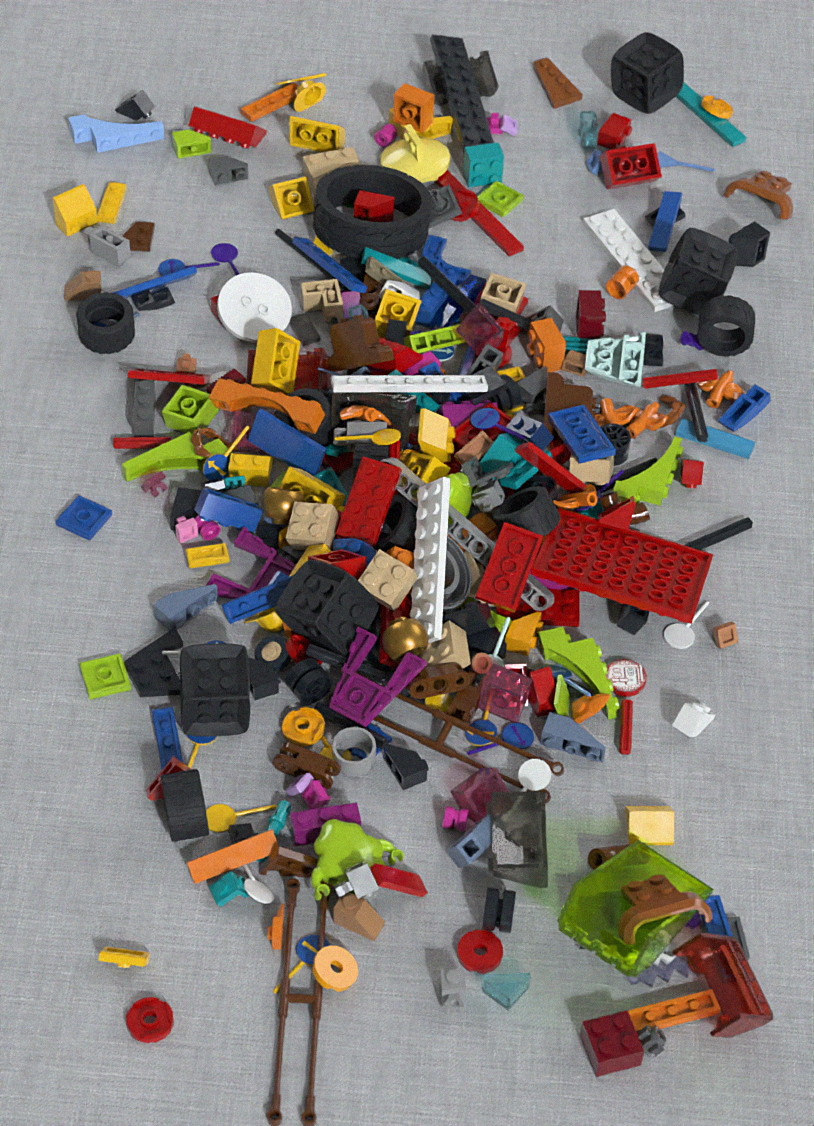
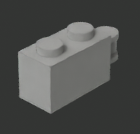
(108, 244)
(357, 428)

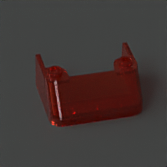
(732, 981)

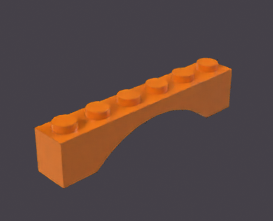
(235, 396)

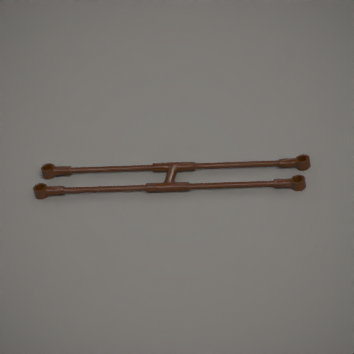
(453, 721)
(286, 998)

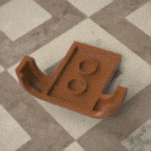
(768, 187)
(655, 900)

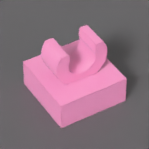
(186, 529)

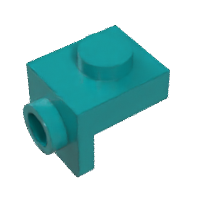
(228, 888)

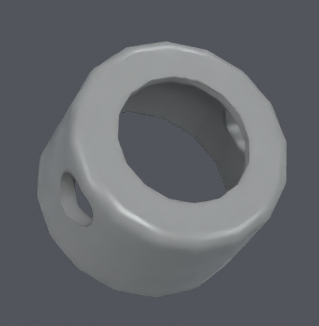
(354, 738)

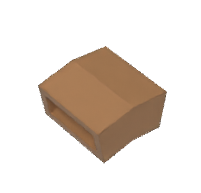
(575, 363)

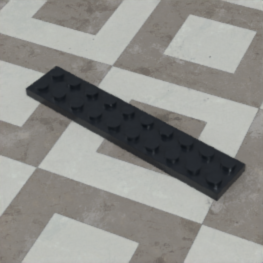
(461, 91)

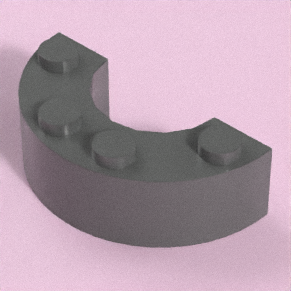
(457, 576)

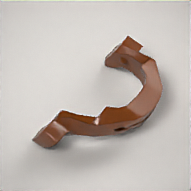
(677, 409)
(196, 440)

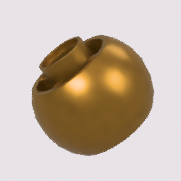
(279, 503)
(405, 636)

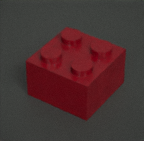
(590, 314)
(611, 1043)

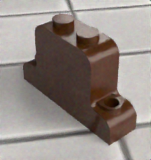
(356, 344)
(564, 396)

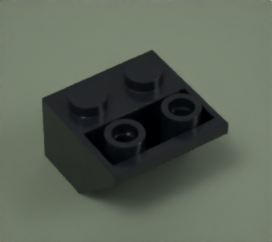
(750, 244)
(472, 619)

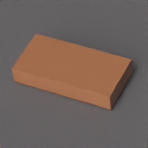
(476, 447)

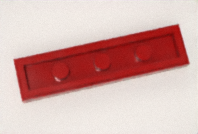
(550, 467)

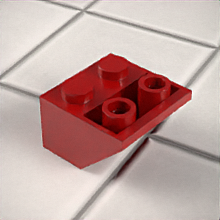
(374, 207)

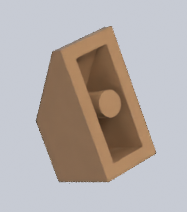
(83, 286)
(358, 916)

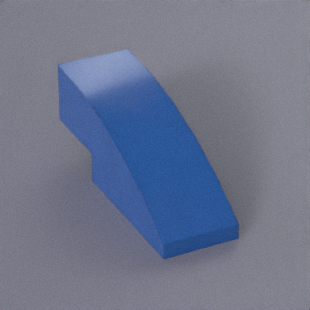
(745, 408)

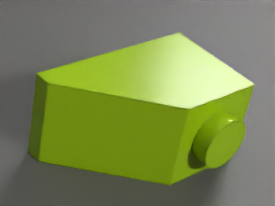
(190, 143)

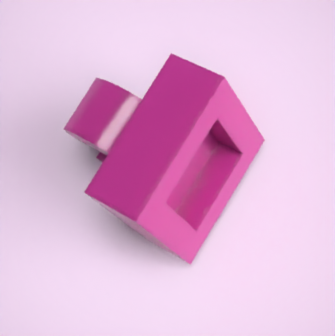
(494, 124)
(315, 795)

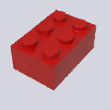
(630, 166)

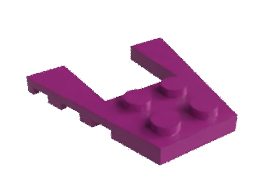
(255, 546)
(362, 698)

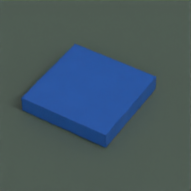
(84, 517)

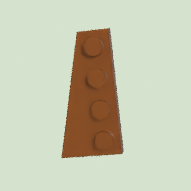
(557, 85)

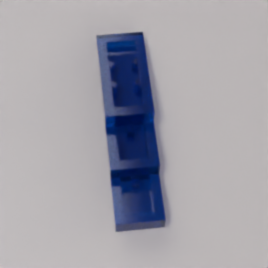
(450, 309)

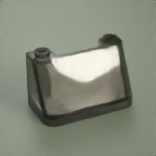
(482, 71)
(395, 406)
(519, 837)

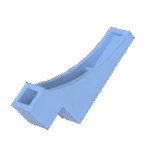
(111, 135)

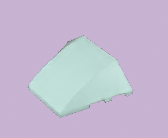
(617, 359)

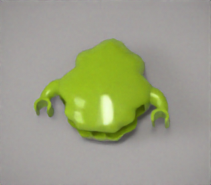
(460, 494)
(342, 847)

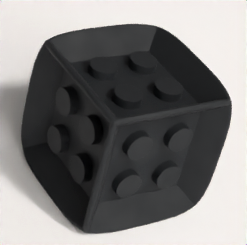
(647, 72)
(697, 270)
(326, 606)
(214, 689)

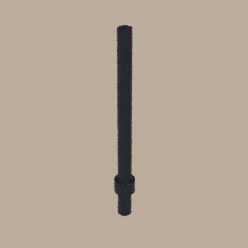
(288, 240)

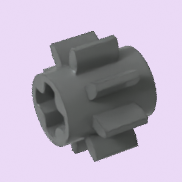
(652, 1040)

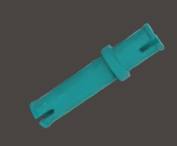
(277, 820)

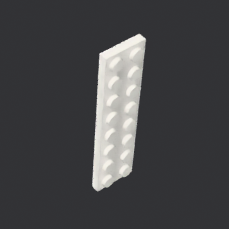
(627, 250)
(431, 556)

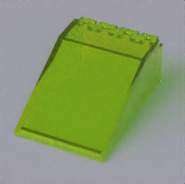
(597, 906)

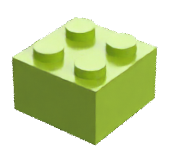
(189, 410)

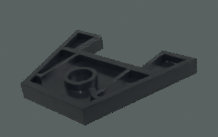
(153, 671)

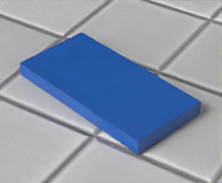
(581, 434)
(286, 443)

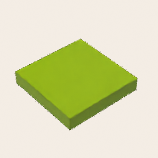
(500, 198)
(105, 676)

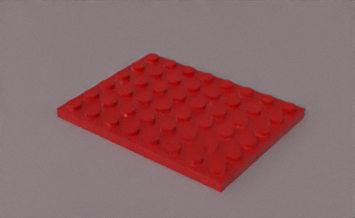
(624, 566)

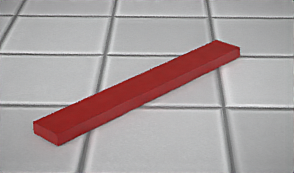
(486, 220)

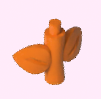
(720, 388)
(363, 413)
(609, 416)
(645, 419)
(575, 500)

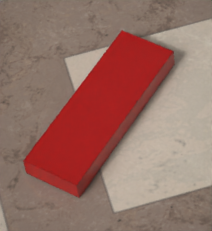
(398, 880)

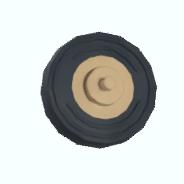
(273, 651)

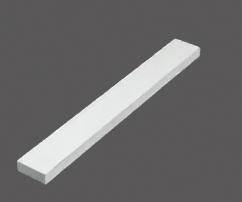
(410, 383)

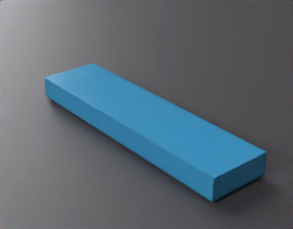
(717, 439)

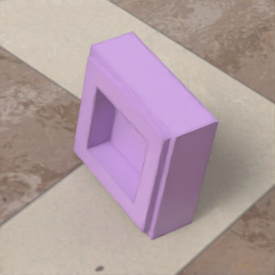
(508, 125)
(299, 784)

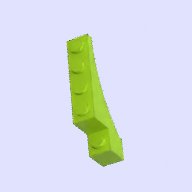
(434, 339)
(171, 456)
(652, 483)
(582, 660)

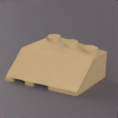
(318, 165)

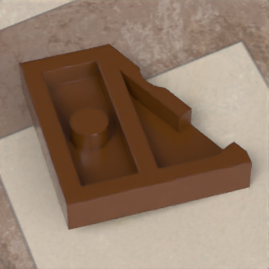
(140, 236)
(289, 863)

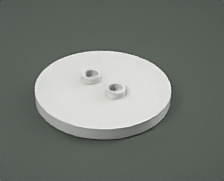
(253, 304)

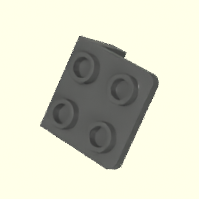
(474, 472)

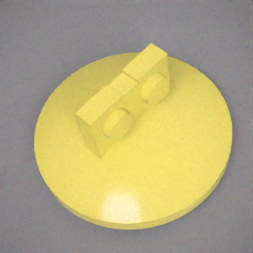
(417, 156)

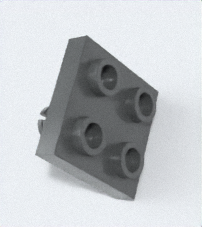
(443, 206)

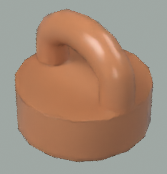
(480, 663)

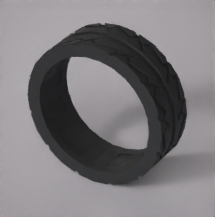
(352, 235)

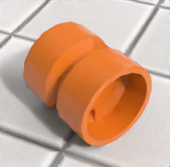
(622, 282)

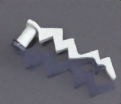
(672, 965)

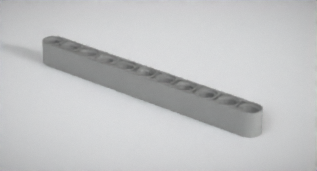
(474, 536)

